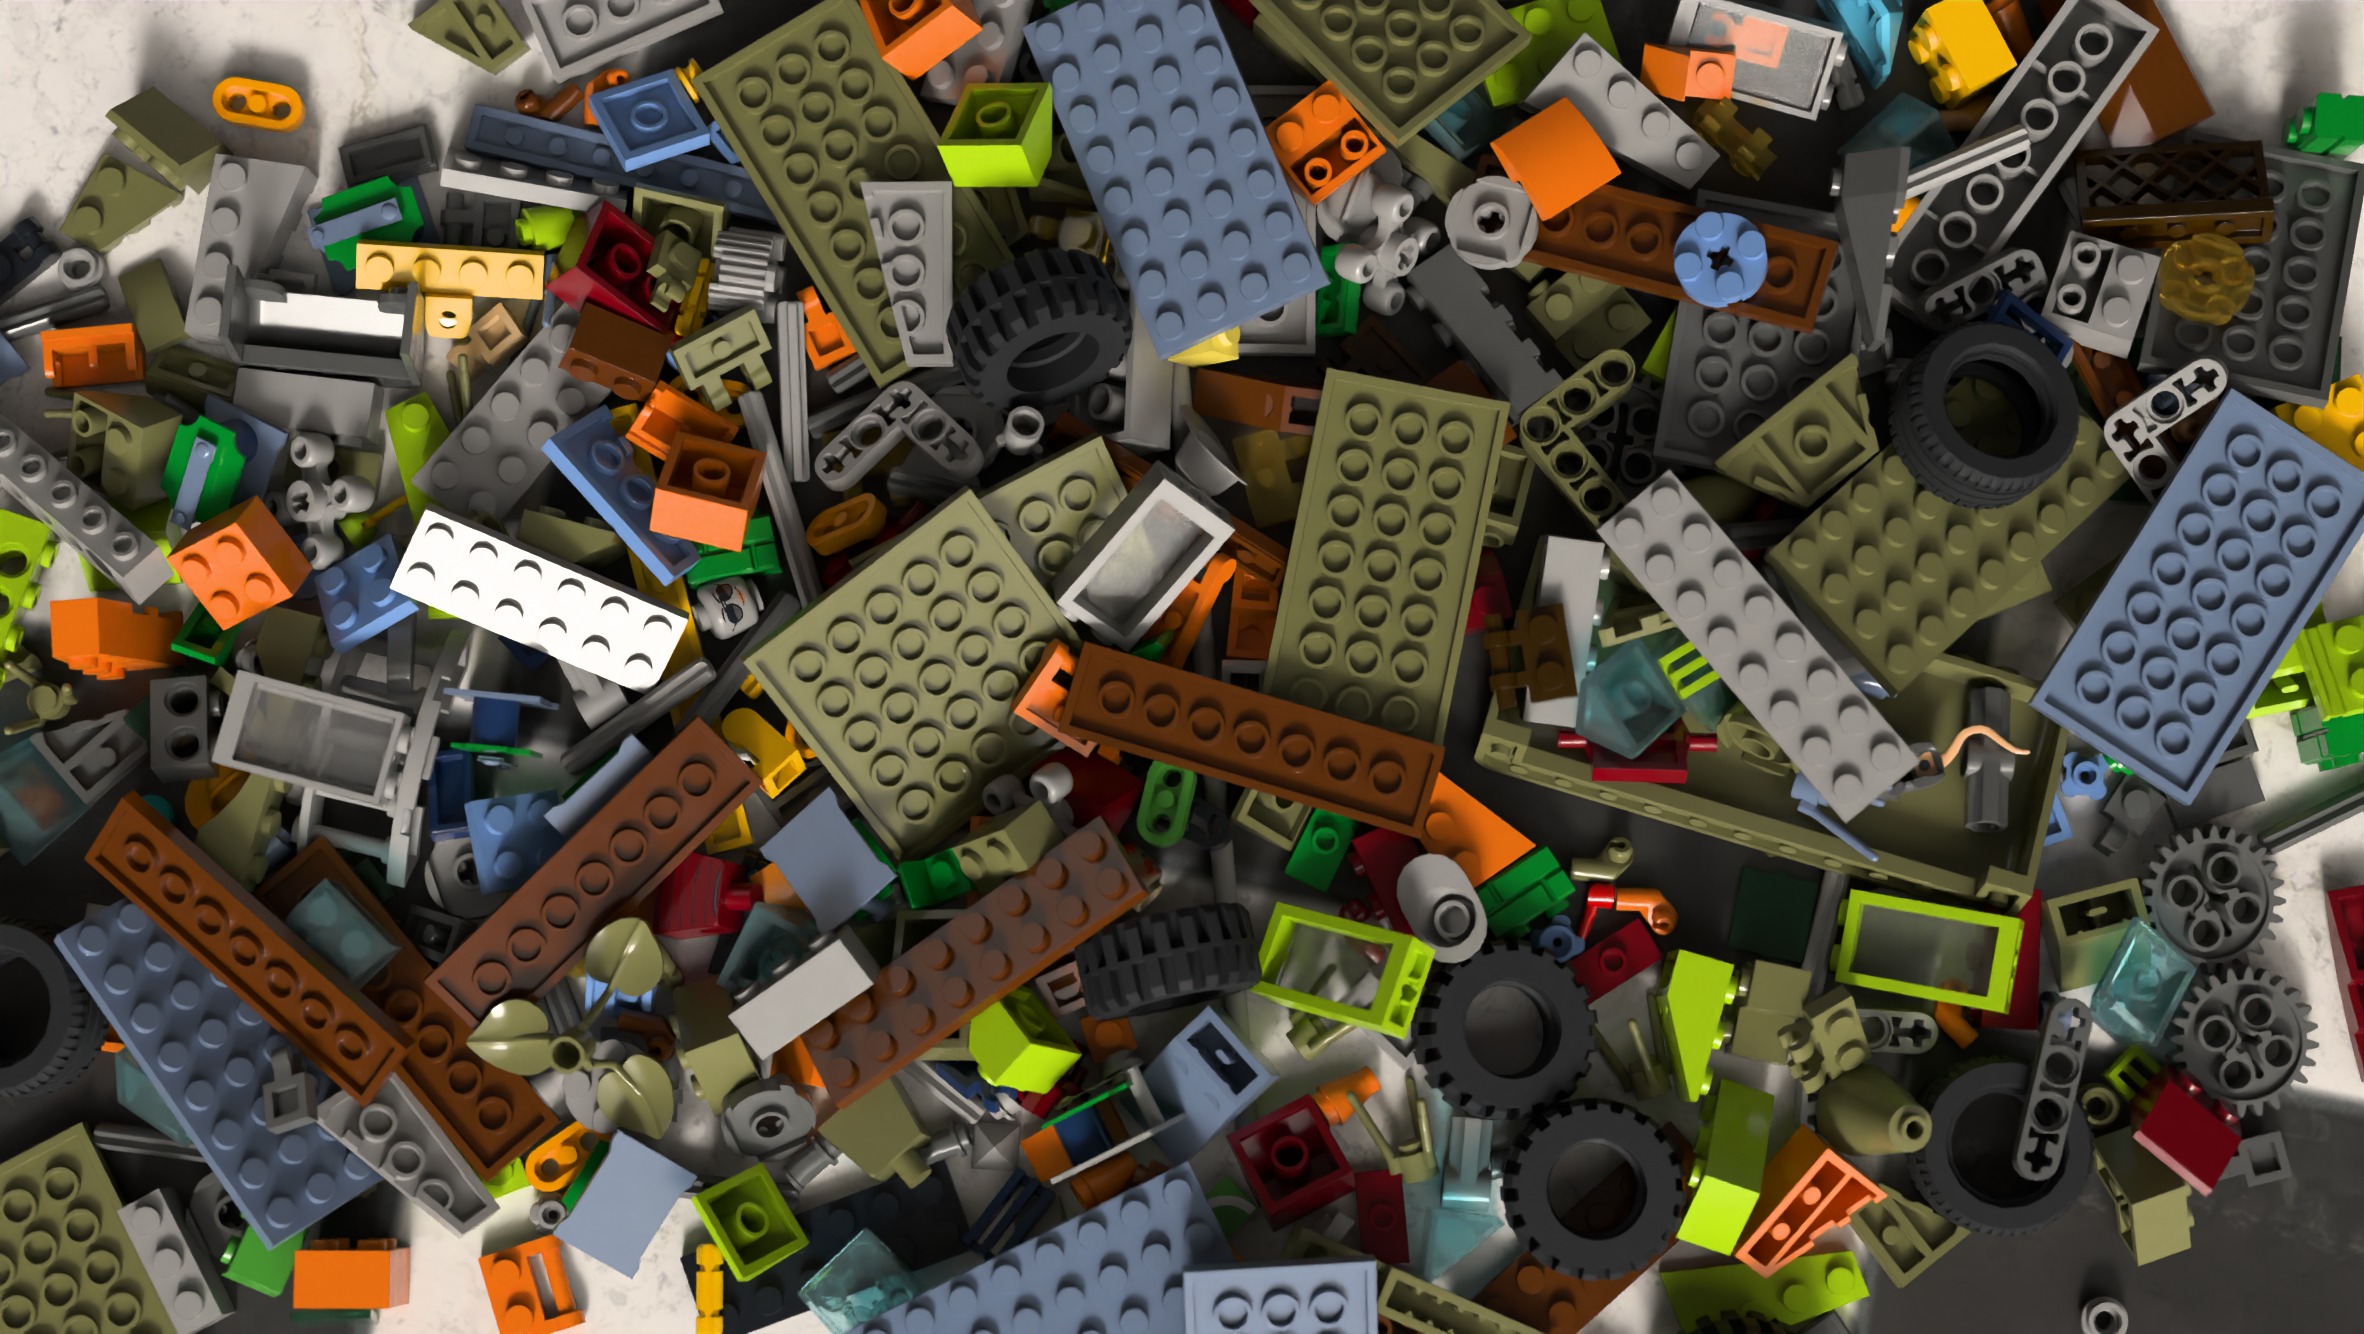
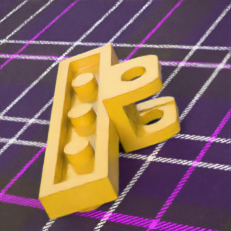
(450, 277)

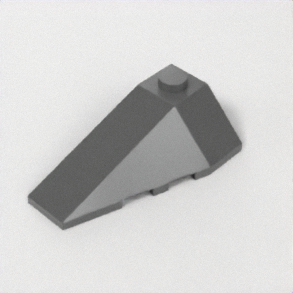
(1868, 199)

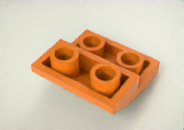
(1555, 158)

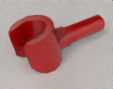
(1597, 895)

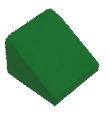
(1153, 647)

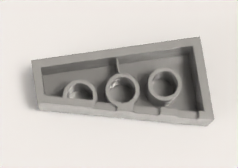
(1624, 115)

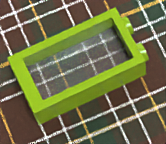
(1927, 950)
(1342, 969)

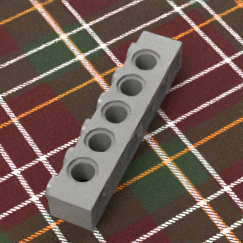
(80, 515)

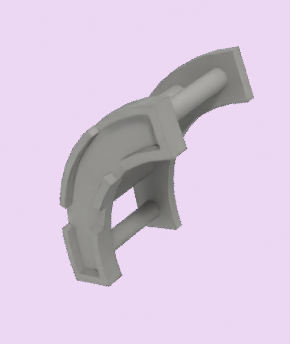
(402, 848)

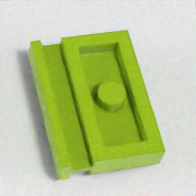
(2335, 666)

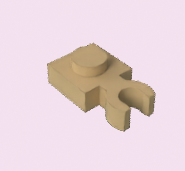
(493, 341)

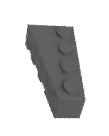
(1479, 331)

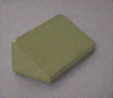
(191, 376)

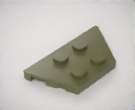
(1808, 441)

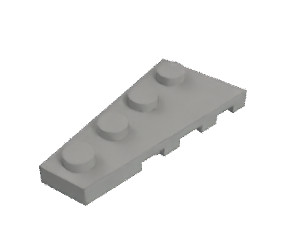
(521, 182)
(916, 256)
(411, 1153)

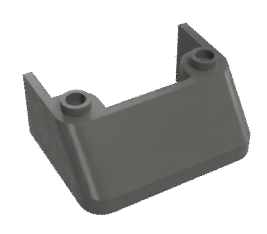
(324, 334)

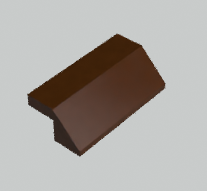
(2159, 93)

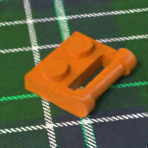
(1044, 700)
(516, 1292)

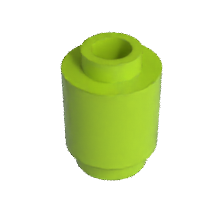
(545, 226)

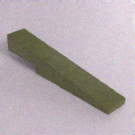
(1416, 154)
(1407, 1296)

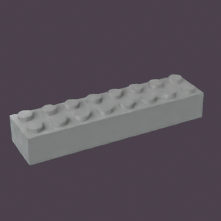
(2057, 100)
(1758, 646)

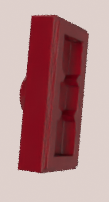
(1615, 959)
(1382, 1216)

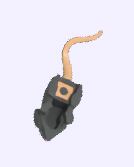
(1931, 766)

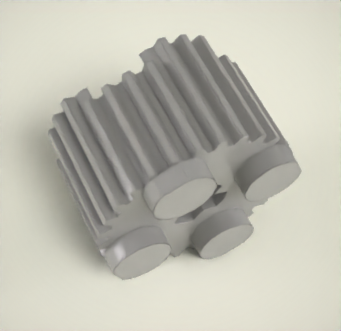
(748, 272)

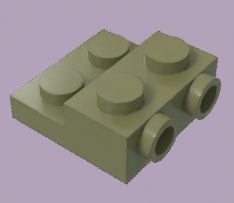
(1584, 317)
(1508, 496)

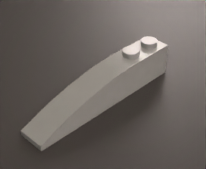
(1137, 395)

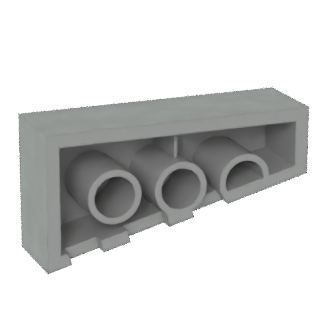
(244, 224)

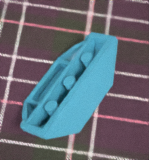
(1871, 32)

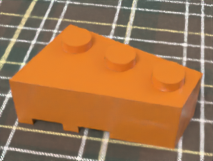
(109, 638)
(1469, 833)
(1801, 1196)

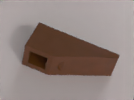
(1258, 400)

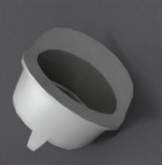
(1348, 209)
(1203, 458)
(1442, 907)

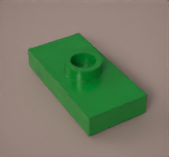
(1338, 301)
(1321, 849)

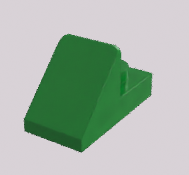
(205, 639)
(933, 881)

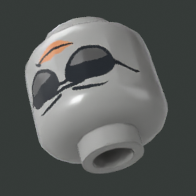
(727, 606)

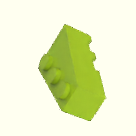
(1726, 1166)

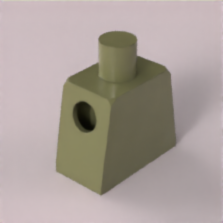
(882, 1133)

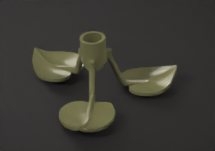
(519, 1040)

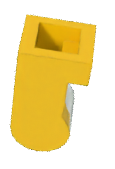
(756, 741)

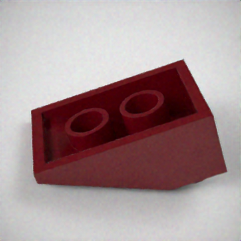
(607, 267)

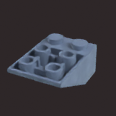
(1209, 1075)

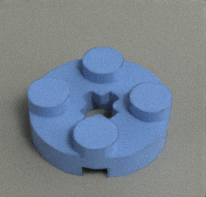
(1729, 284)

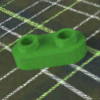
(1165, 801)

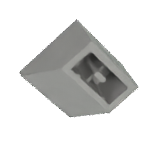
(2100, 293)

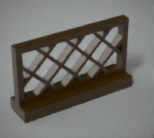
(2175, 219)

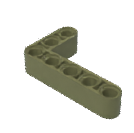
(1565, 443)

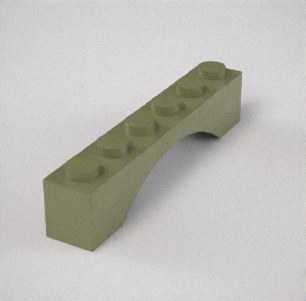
(293, 651)

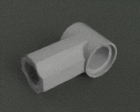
(594, 695)
(1466, 1176)

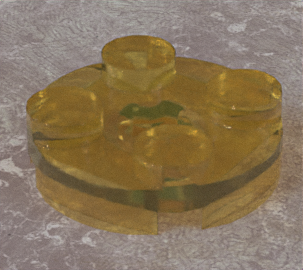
(2201, 302)

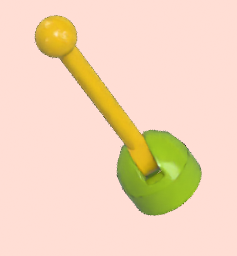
(362, 527)

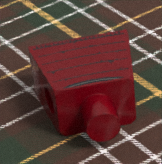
(703, 898)

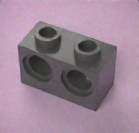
(174, 731)

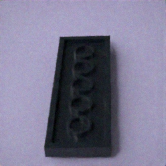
(913, 1223)

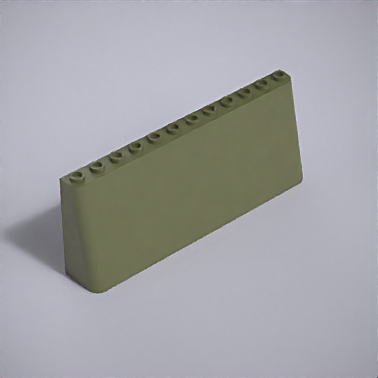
(1917, 838)

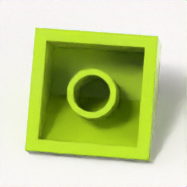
(999, 135)
(1021, 1043)

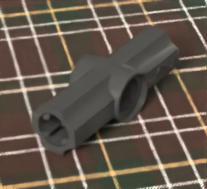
(1986, 763)

